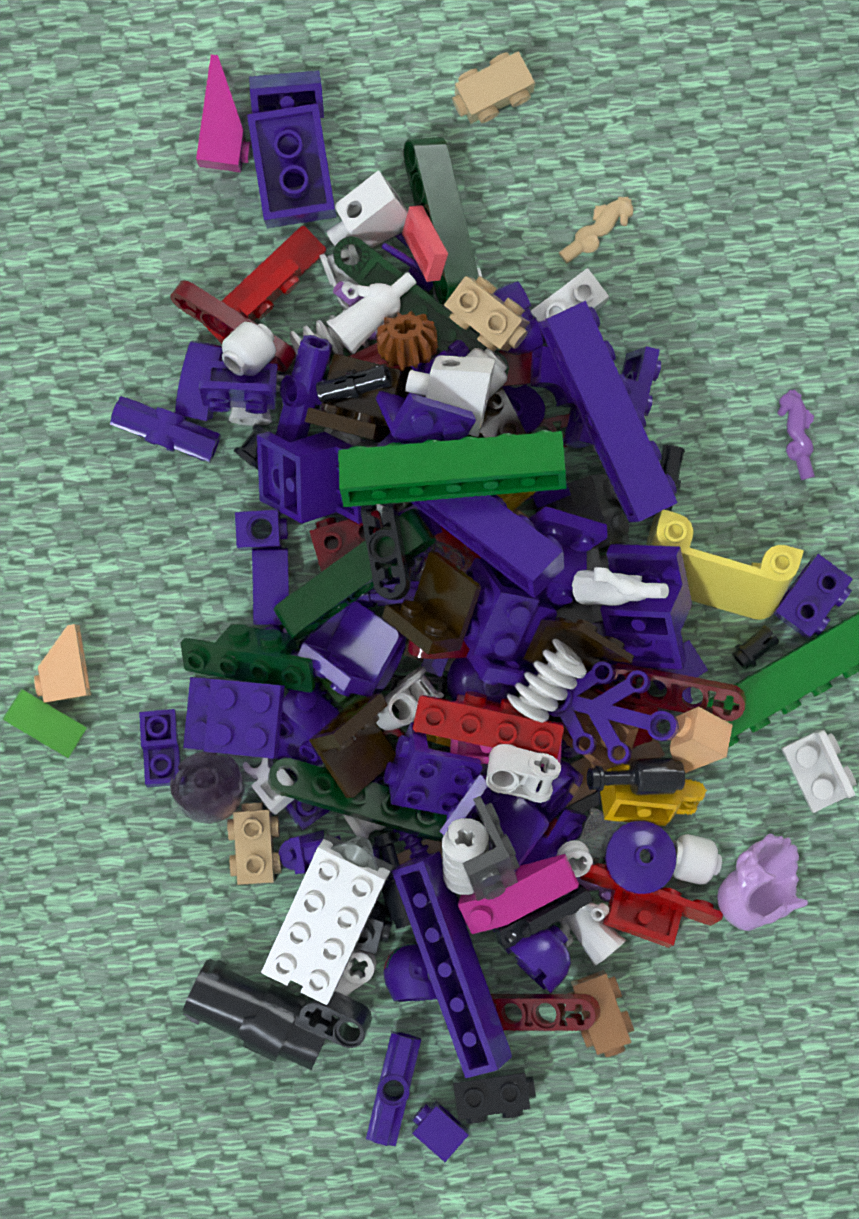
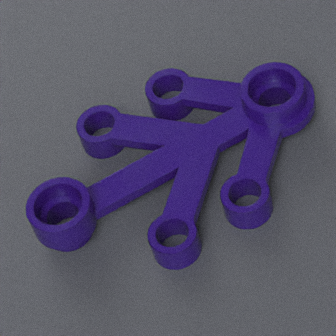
(602, 710)

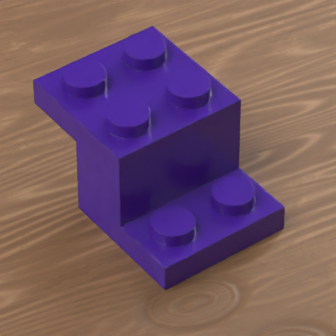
(640, 370)
(302, 476)
(576, 537)
(652, 625)
(234, 717)

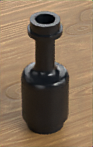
(652, 775)
(390, 891)

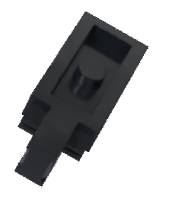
(542, 917)

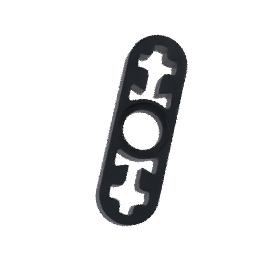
(381, 575)

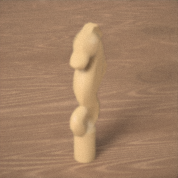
(606, 217)

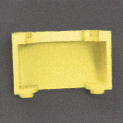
(725, 583)

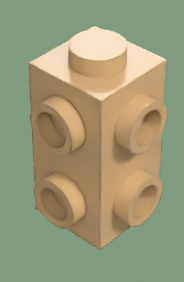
(500, 84)
(495, 320)
(254, 846)

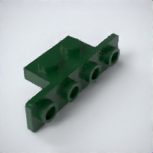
(250, 656)

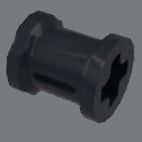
(248, 450)

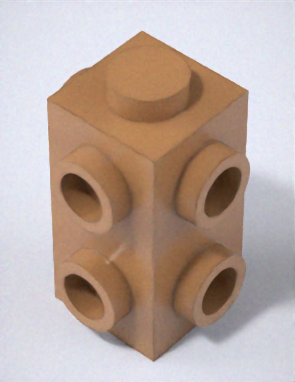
(612, 1027)

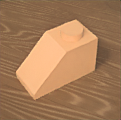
(64, 669)
(700, 739)

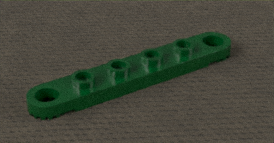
(376, 269)
(371, 804)

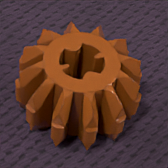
(407, 340)

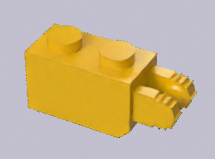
(624, 806)

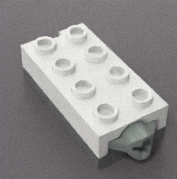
(328, 916)

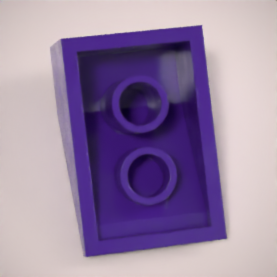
(291, 166)

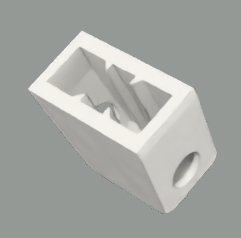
(370, 213)
(457, 382)

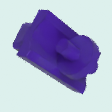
(299, 850)

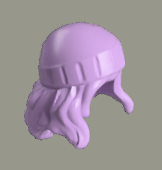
(761, 885)

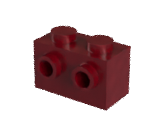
(336, 539)

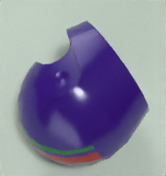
(407, 975)

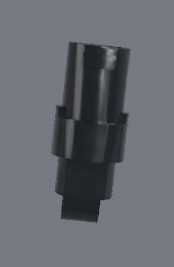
(271, 1018)

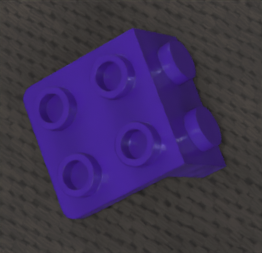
(226, 389)
(423, 419)
(498, 615)
(356, 652)
(505, 672)
(301, 719)
(428, 777)
(517, 816)

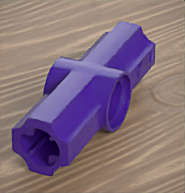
(299, 389)
(165, 429)
(388, 1110)

